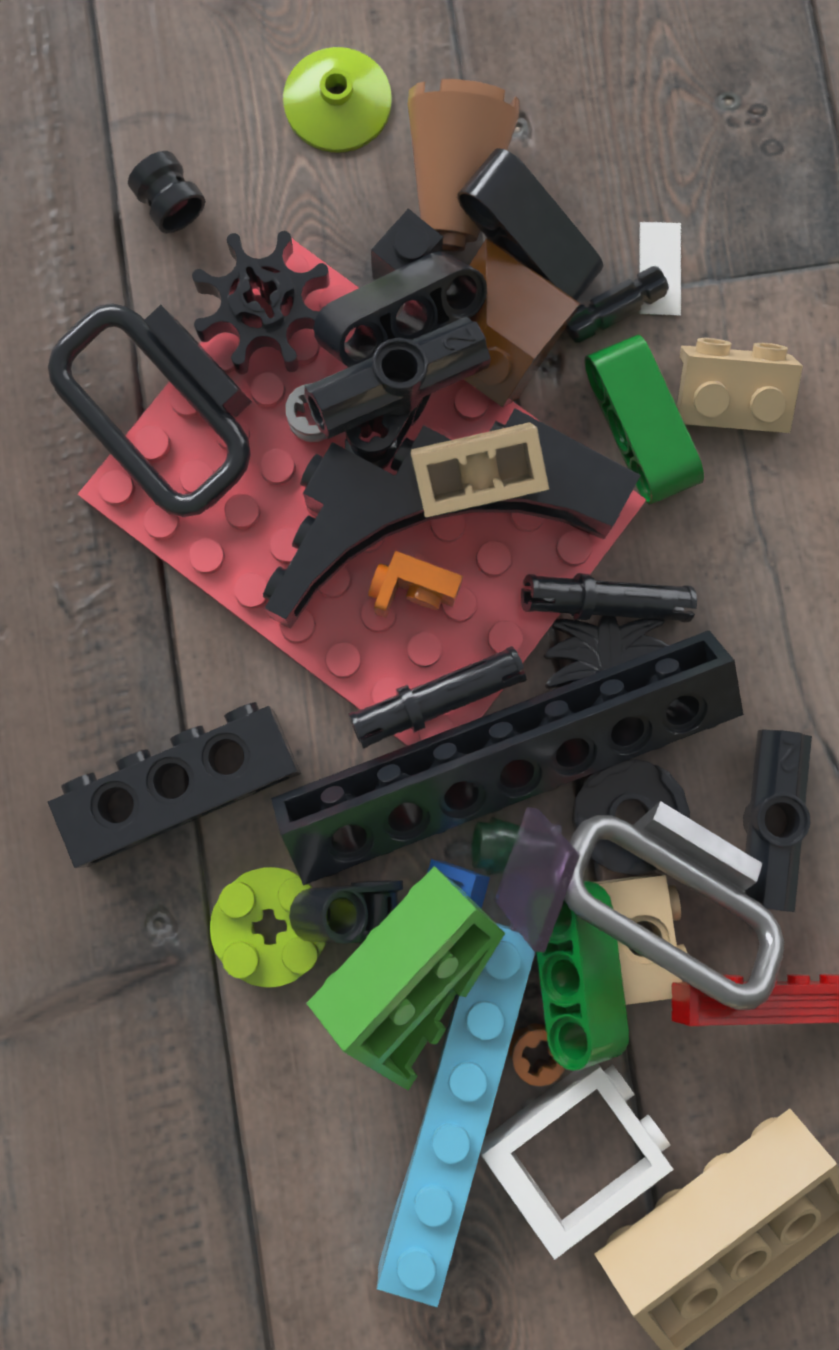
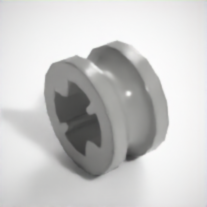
(300, 425)

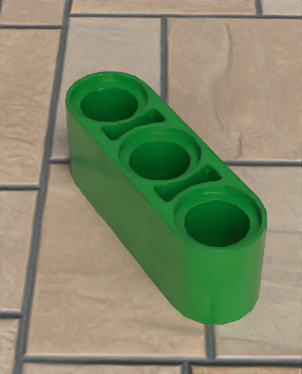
(644, 419)
(583, 990)

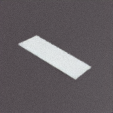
(662, 248)

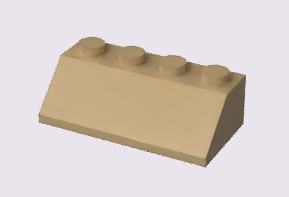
(726, 1233)

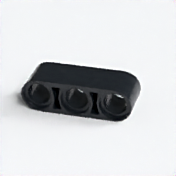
(528, 223)
(375, 306)

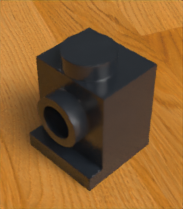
(403, 244)

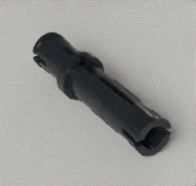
(588, 597)
(427, 701)

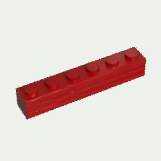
(789, 1003)

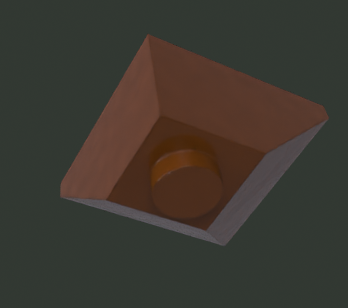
(519, 321)

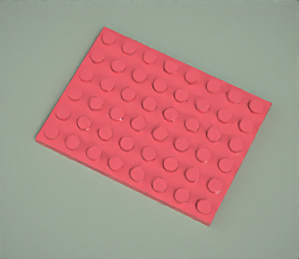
(252, 529)

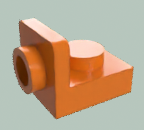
(425, 584)

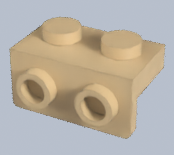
(738, 386)

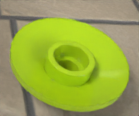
(337, 120)

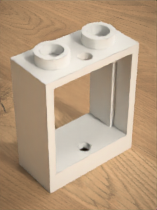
(499, 1148)

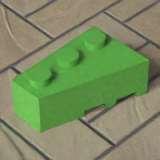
(405, 977)

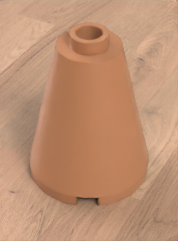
(450, 141)

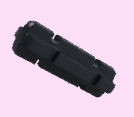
(617, 303)

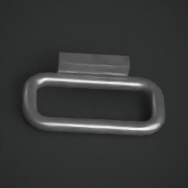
(702, 864)

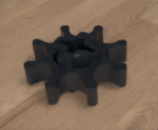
(244, 315)

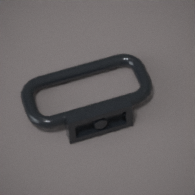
(188, 370)

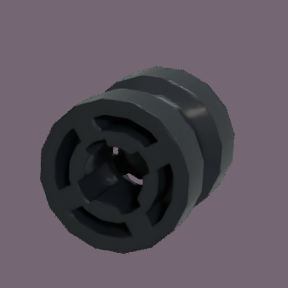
(161, 185)

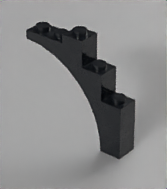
(365, 504)

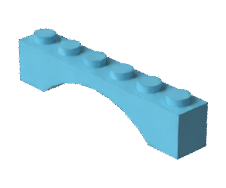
(454, 1126)

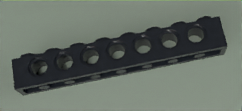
(508, 756)

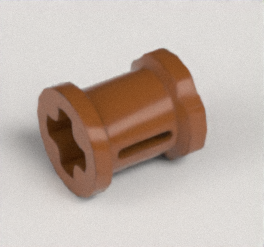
(544, 1071)

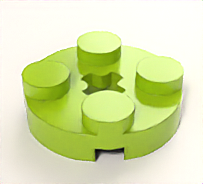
(246, 952)

